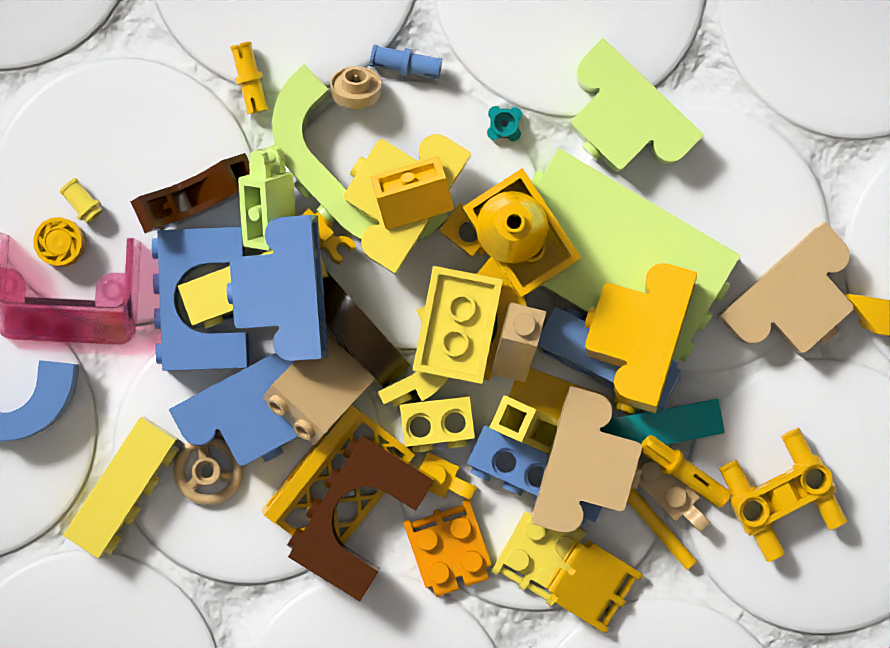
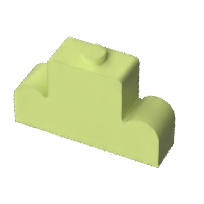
(627, 113)

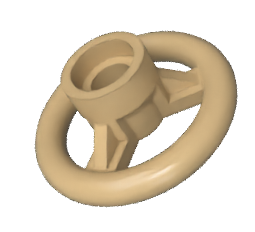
(188, 488)

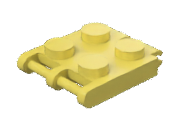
(535, 554)

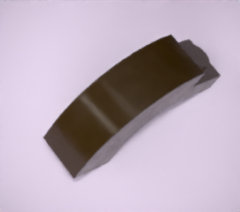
(361, 334)

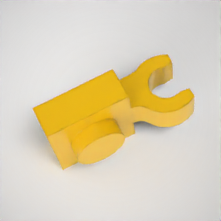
(329, 241)
(446, 478)

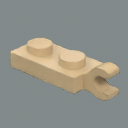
(670, 493)

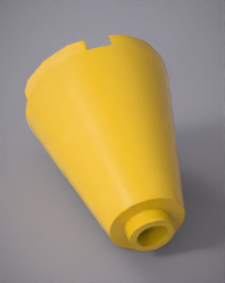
(506, 243)

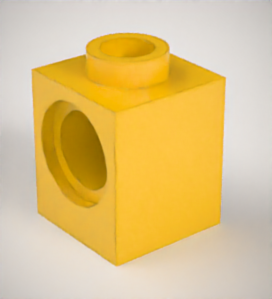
(451, 231)

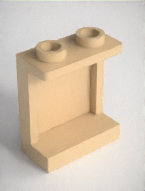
(318, 391)

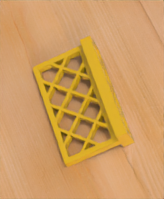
(314, 463)

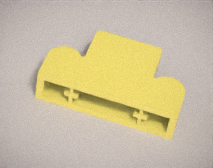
(393, 246)

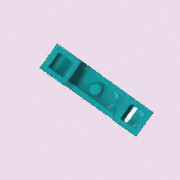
(673, 425)

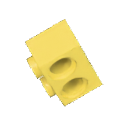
(436, 413)

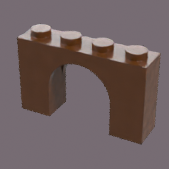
(320, 547)

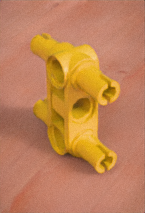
(783, 494)

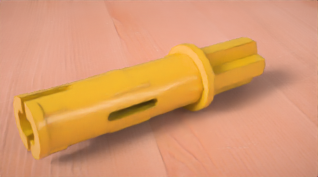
(675, 464)

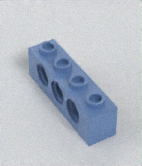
(492, 443)

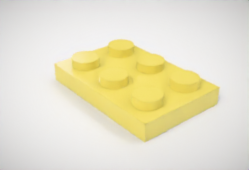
(457, 324)

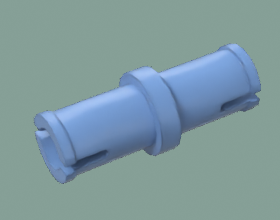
(406, 62)

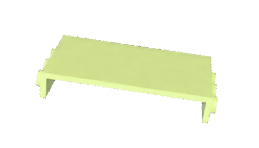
(624, 238)

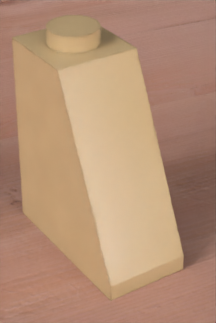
(518, 341)

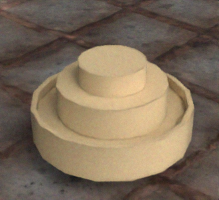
(355, 87)

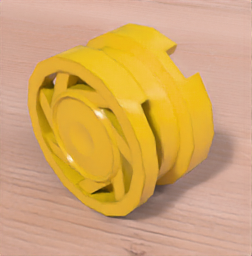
(59, 242)

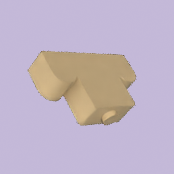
(795, 295)
(585, 464)

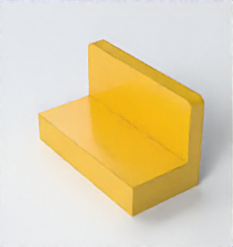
(412, 193)

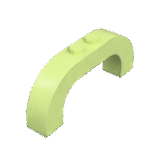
(290, 113)

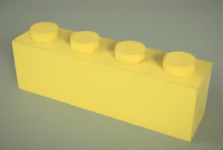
(207, 297)
(122, 487)

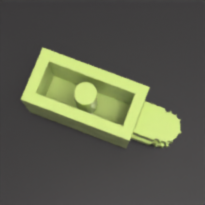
(264, 195)

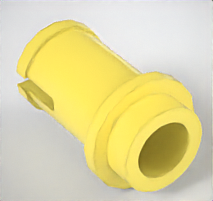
(81, 201)

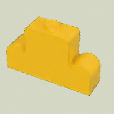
(641, 332)

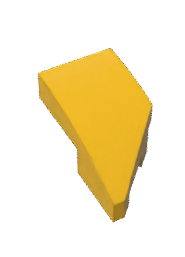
(872, 312)

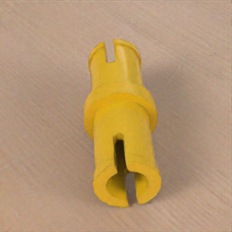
(249, 78)

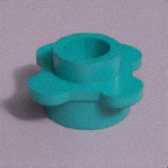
(498, 115)

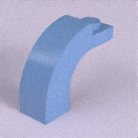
(50, 399)

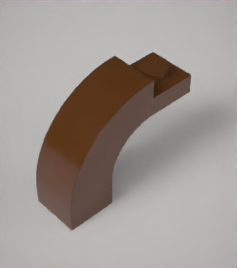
(192, 196)

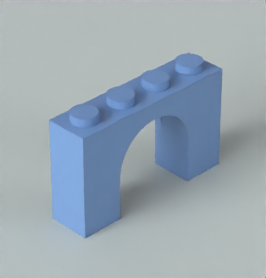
(178, 255)

